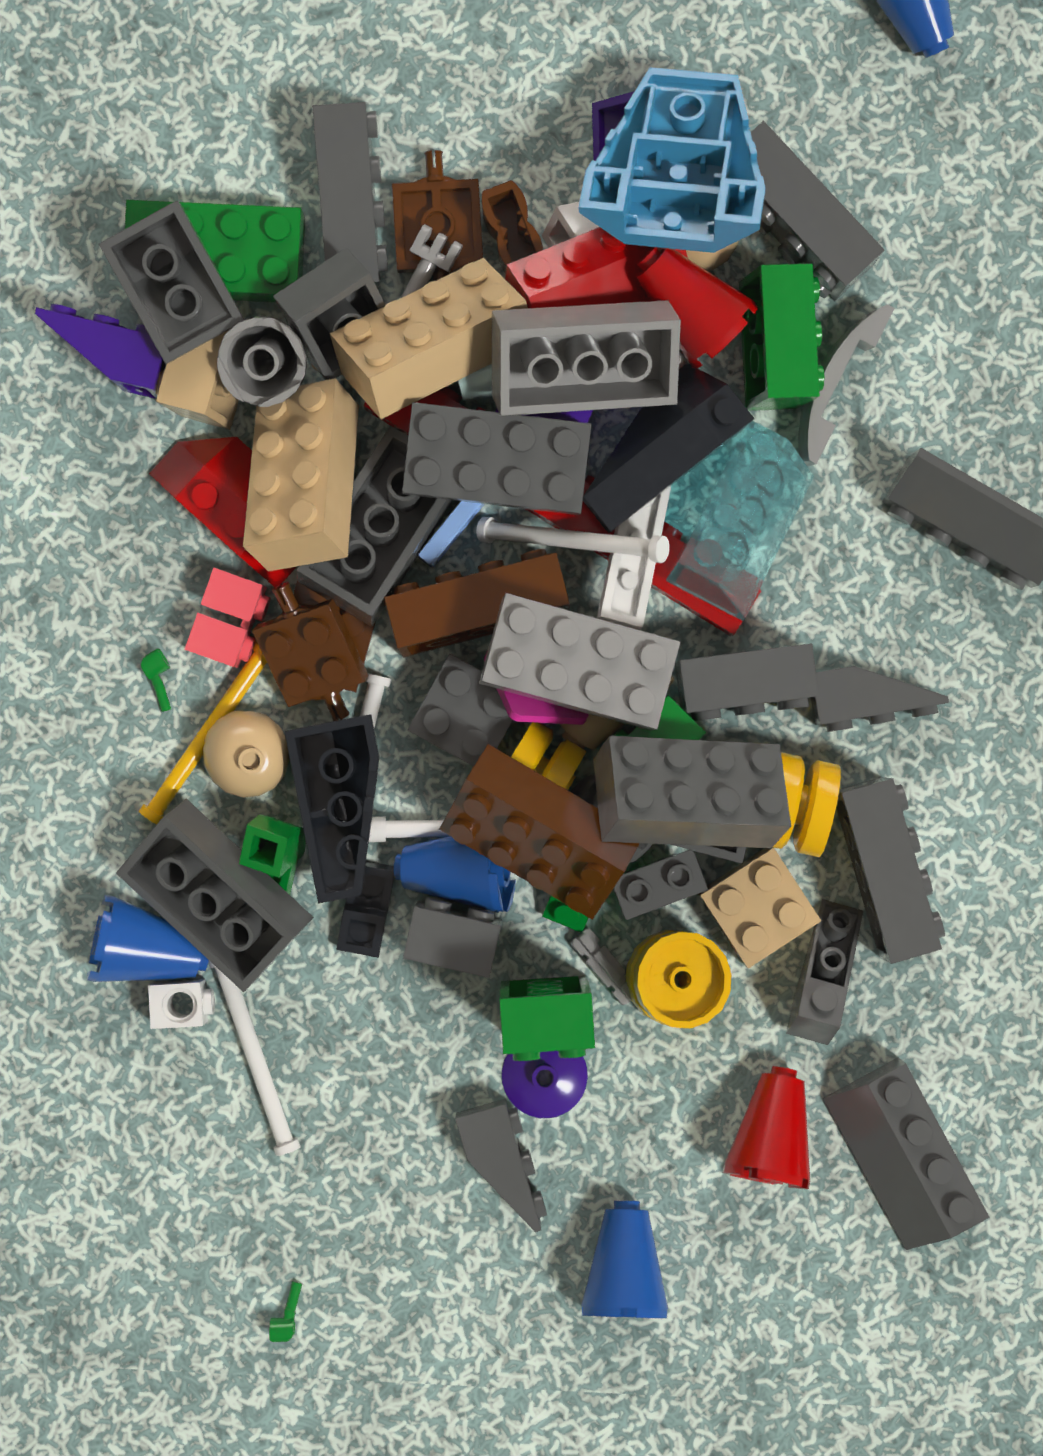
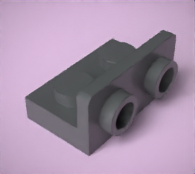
(659, 884)

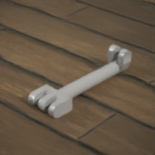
(430, 258)

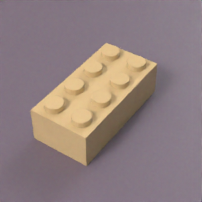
(424, 338)
(302, 478)

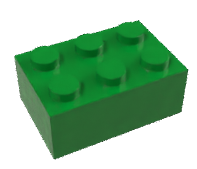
(781, 338)

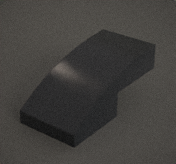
(366, 914)

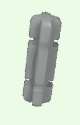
(602, 964)

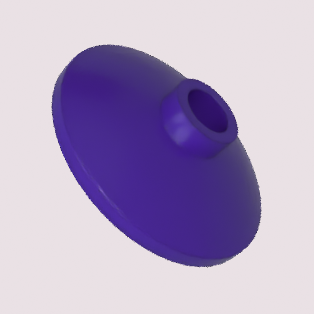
(544, 1100)

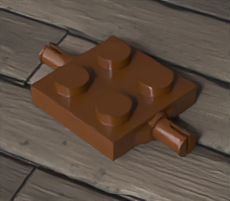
(446, 207)
(310, 652)

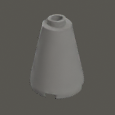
(261, 361)

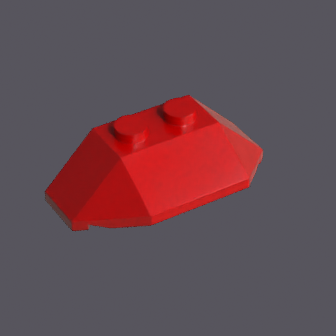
(213, 485)

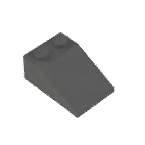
(171, 281)

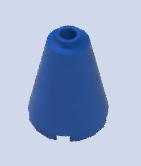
(921, 23)
(455, 874)
(140, 946)
(625, 1267)

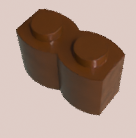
(507, 222)

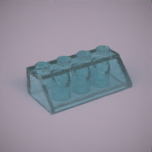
(743, 521)

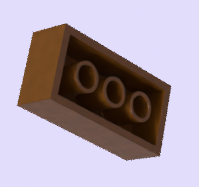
(468, 606)
(537, 832)

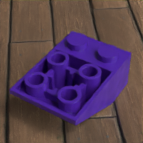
(118, 352)

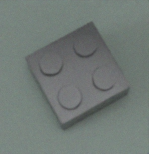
(325, 302)
(461, 713)
(452, 937)

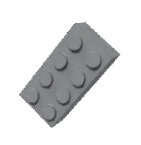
(585, 357)
(579, 662)

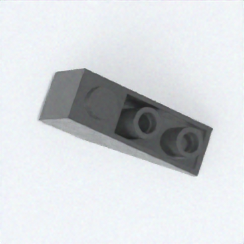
(860, 693)
(825, 974)
(494, 1151)

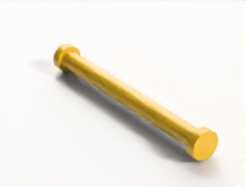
(195, 750)

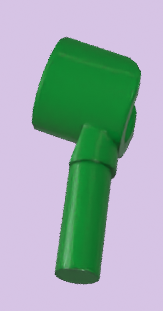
(153, 665)
(284, 1328)

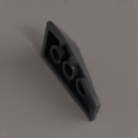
(665, 446)
(335, 791)

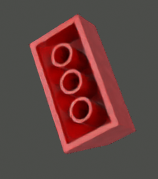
(581, 272)

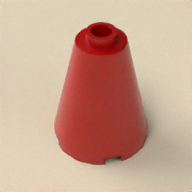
(705, 304)
(773, 1133)

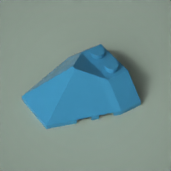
(678, 166)

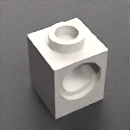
(161, 1006)

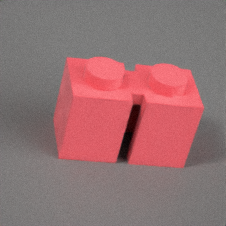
(236, 598)

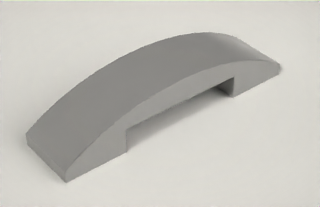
(814, 429)

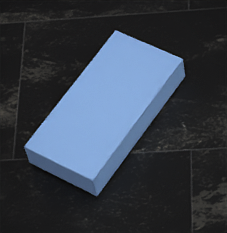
(449, 532)

